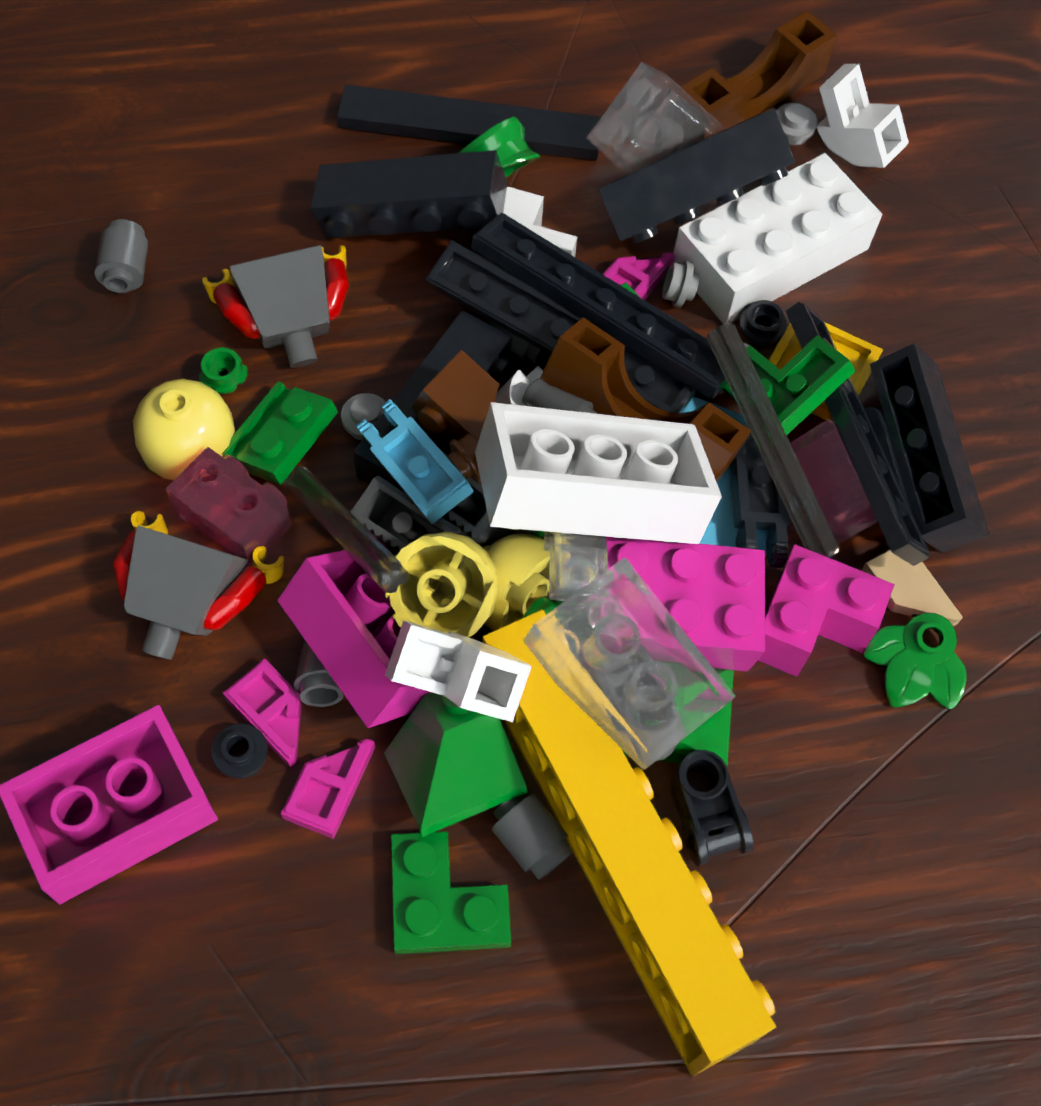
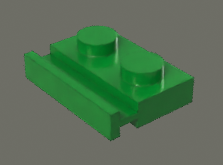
(280, 432)

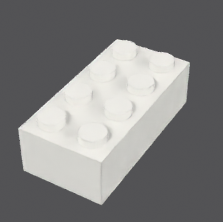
(777, 237)
(595, 474)

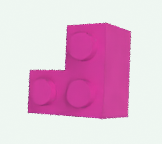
(823, 600)

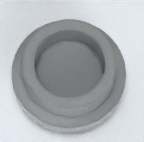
(797, 122)
(680, 283)
(361, 407)

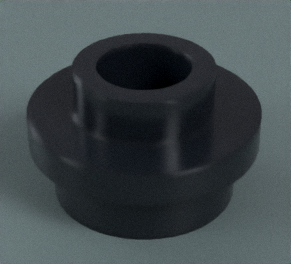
(763, 313)
(242, 766)

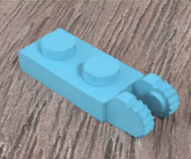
(416, 464)

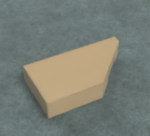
(914, 588)

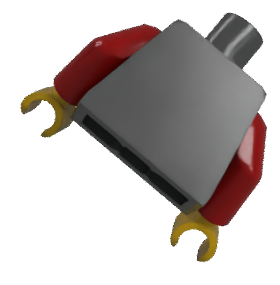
(284, 299)
(184, 583)

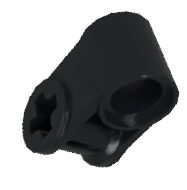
(712, 819)

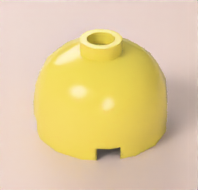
(178, 424)
(521, 576)
(448, 584)

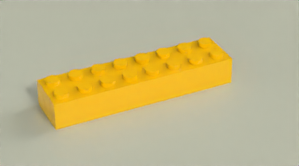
(637, 870)

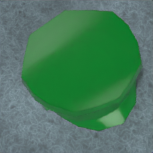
(510, 145)

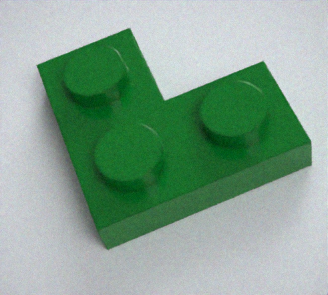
(802, 381)
(432, 914)

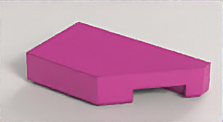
(640, 274)
(270, 706)
(327, 788)

